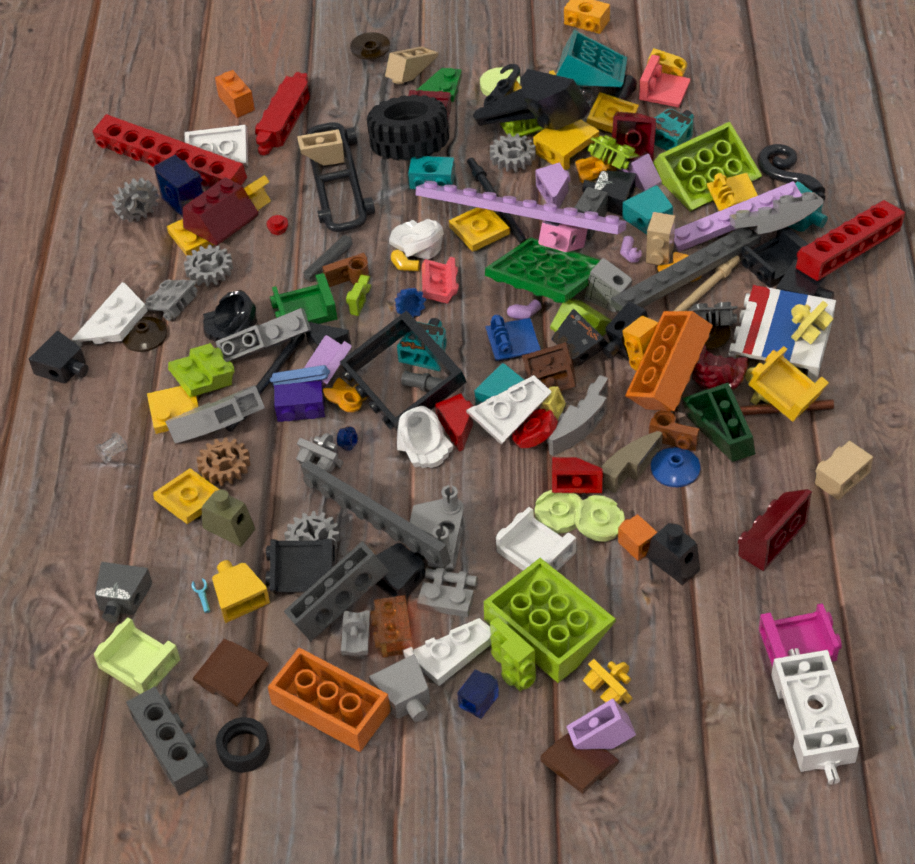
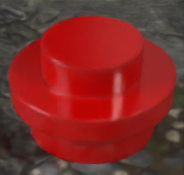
(277, 224)

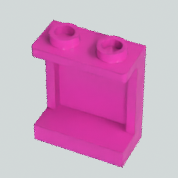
(806, 632)

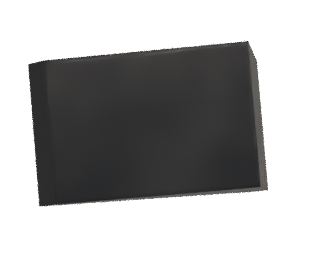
(319, 331)

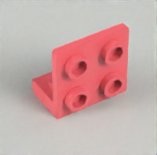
(662, 87)

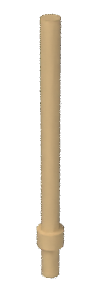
(721, 272)

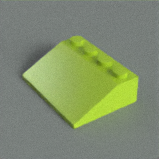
(696, 162)
(550, 617)

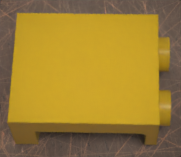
(564, 143)
(785, 385)

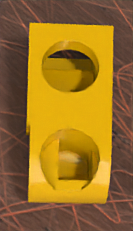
(670, 63)

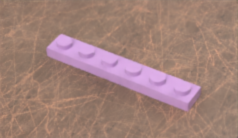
(719, 222)

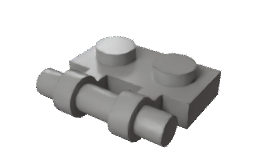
(447, 599)

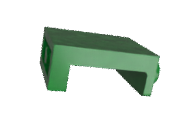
(315, 301)

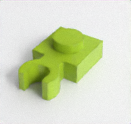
(357, 297)

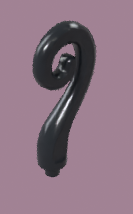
(786, 176)

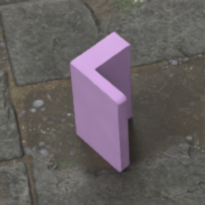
(329, 354)

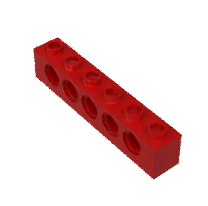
(849, 240)

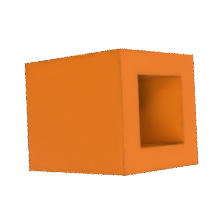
(635, 536)

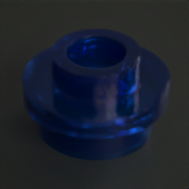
(347, 438)

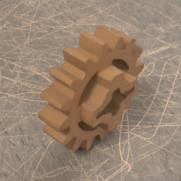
(223, 461)

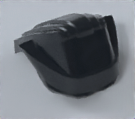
(230, 316)

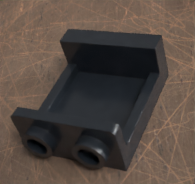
(774, 257)
(298, 564)

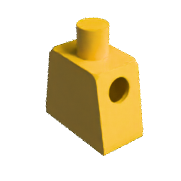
(238, 590)

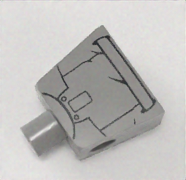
(606, 282)

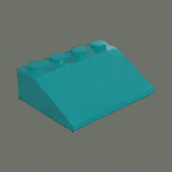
(591, 62)

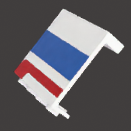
(769, 327)

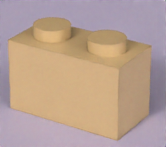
(660, 238)
(843, 470)

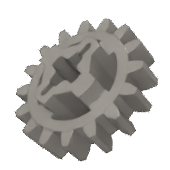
(512, 152)
(135, 200)
(208, 265)
(313, 528)

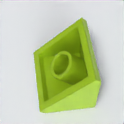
(592, 316)

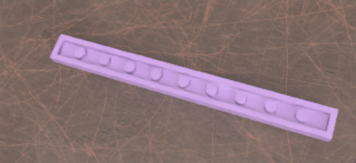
(525, 208)

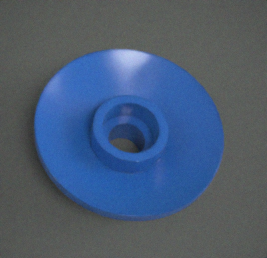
(675, 474)

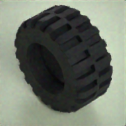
(408, 127)

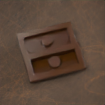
(552, 366)
(230, 671)
(578, 766)

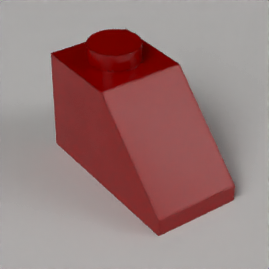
(455, 419)
(575, 476)

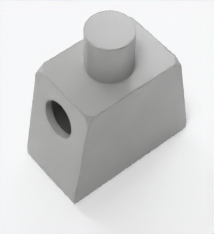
(405, 688)

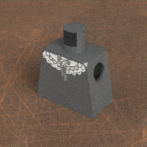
(121, 589)

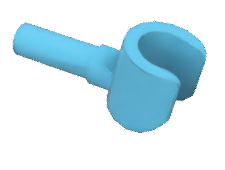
(202, 595)

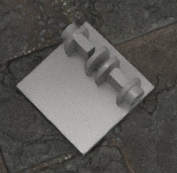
(172, 297)

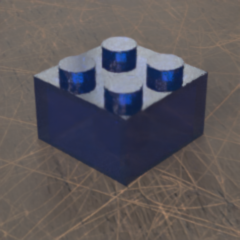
(177, 183)

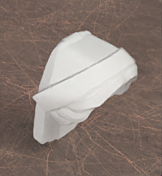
(418, 239)
(423, 438)

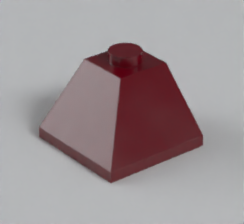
(635, 131)

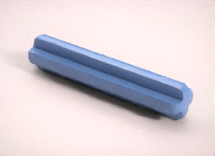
(300, 375)

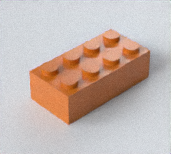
(669, 360)
(329, 699)

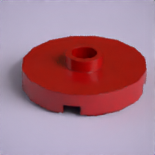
(535, 429)

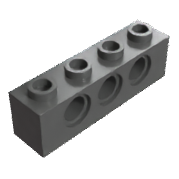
(336, 591)
(183, 773)

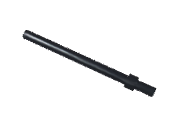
(480, 175)
(275, 367)

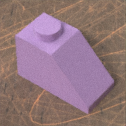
(553, 183)
(602, 728)

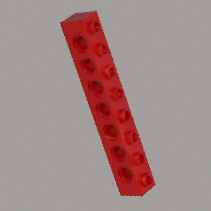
(154, 148)

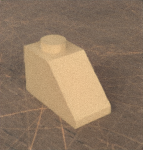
(322, 147)

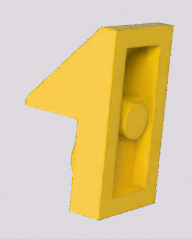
(257, 192)

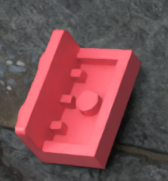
(439, 280)

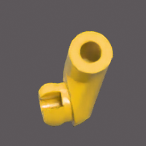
(402, 263)

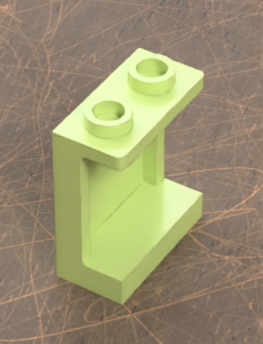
(136, 657)

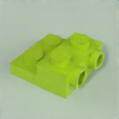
(202, 370)
(514, 654)

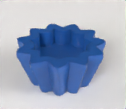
(410, 300)

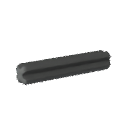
(328, 257)

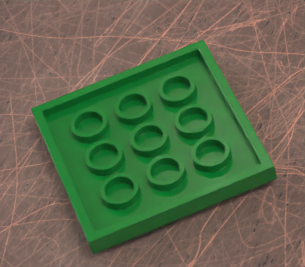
(543, 270)

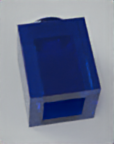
(478, 693)

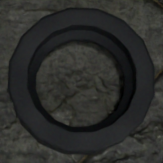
(246, 762)

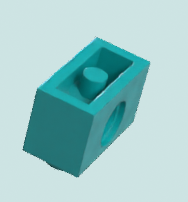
(431, 169)

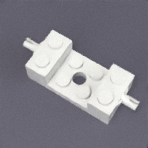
(821, 735)

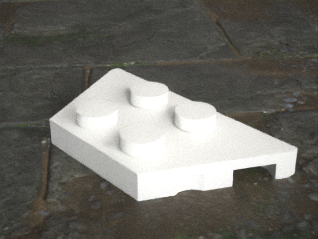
(113, 318)

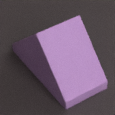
(645, 172)

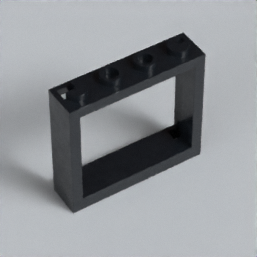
(384, 339)

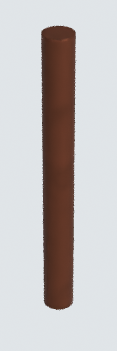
(769, 408)

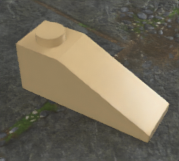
(408, 63)

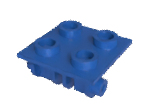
(511, 338)

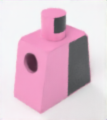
(560, 236)

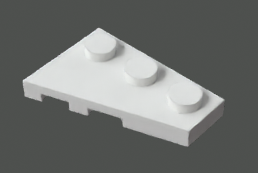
(225, 141)
(509, 409)
(447, 655)

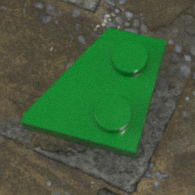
(444, 80)

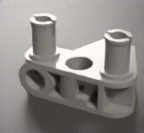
(443, 521)

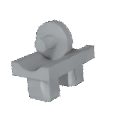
(309, 451)
(355, 634)

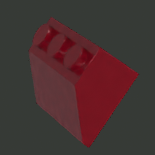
(219, 212)
(775, 528)

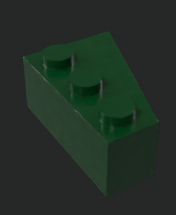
(721, 420)

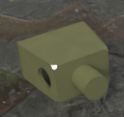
(227, 518)

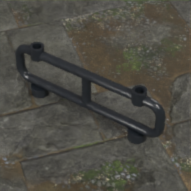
(364, 205)

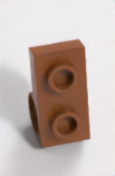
(346, 270)
(673, 433)

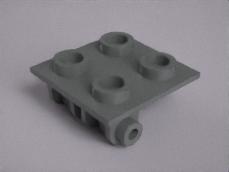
(724, 308)

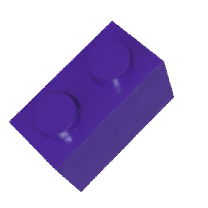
(299, 401)

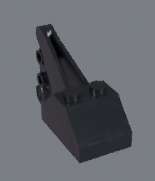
(543, 96)

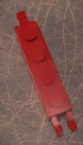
(282, 113)

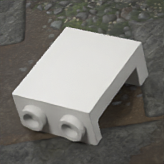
(529, 540)

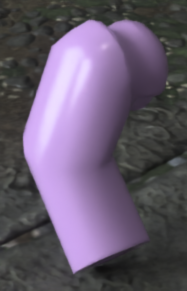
(628, 251)
(521, 311)

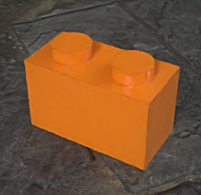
(235, 93)

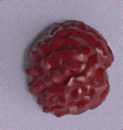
(716, 370)

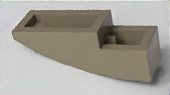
(630, 461)

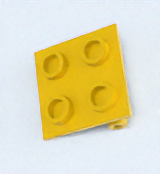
(731, 190)

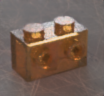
(393, 626)

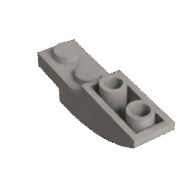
(784, 213)
(264, 336)
(215, 415)
(580, 420)

